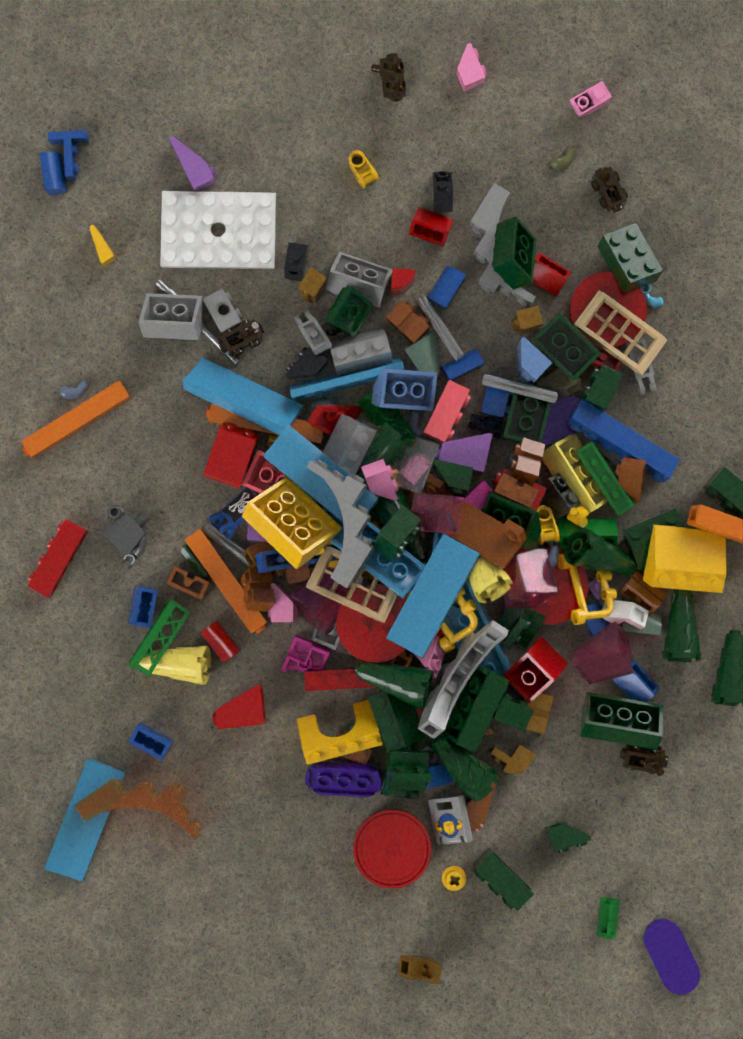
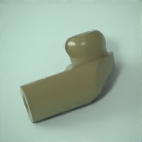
(564, 161)

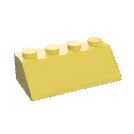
(564, 460)

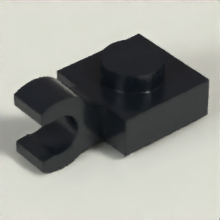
(488, 425)

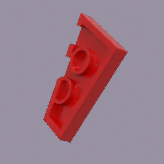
(326, 417)

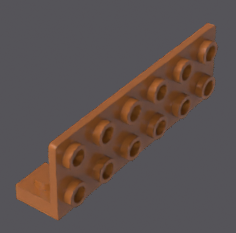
(482, 532)

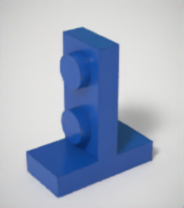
(68, 138)

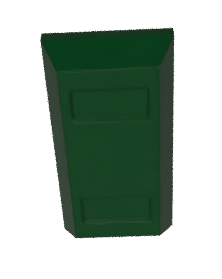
(193, 560)

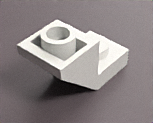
(628, 612)

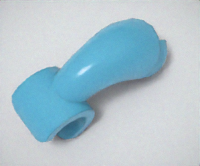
(652, 301)

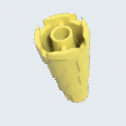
(488, 580)
(182, 664)

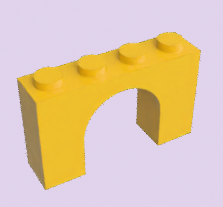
(319, 747)

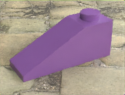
(195, 167)

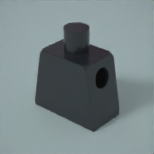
(296, 261)

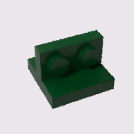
(349, 311)
(522, 625)
(408, 770)

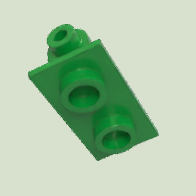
(608, 917)

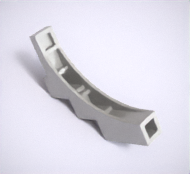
(485, 222)
(355, 549)
(456, 675)

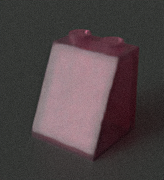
(438, 512)
(531, 579)
(316, 608)
(604, 655)

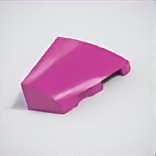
(312, 656)

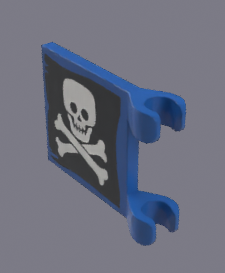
(233, 512)

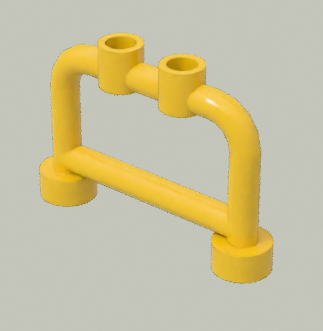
(608, 594)
(467, 608)

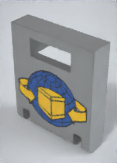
(453, 824)

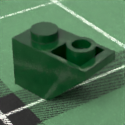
(564, 836)

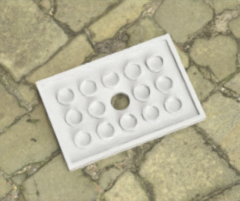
(188, 235)

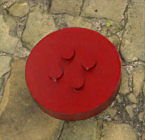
(606, 282)
(560, 606)
(365, 636)
(392, 848)

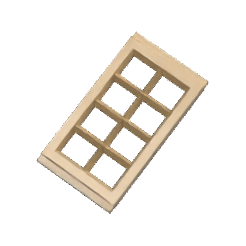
(649, 354)
(321, 568)

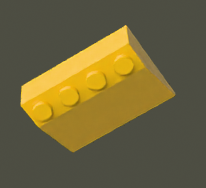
(291, 522)
(686, 559)

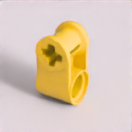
(363, 172)
(549, 528)

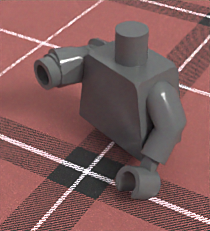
(127, 533)

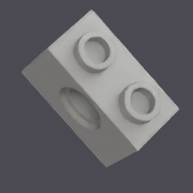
(218, 300)

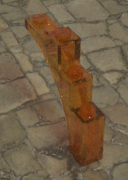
(111, 796)

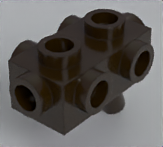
(391, 73)
(607, 184)
(247, 334)
(644, 759)

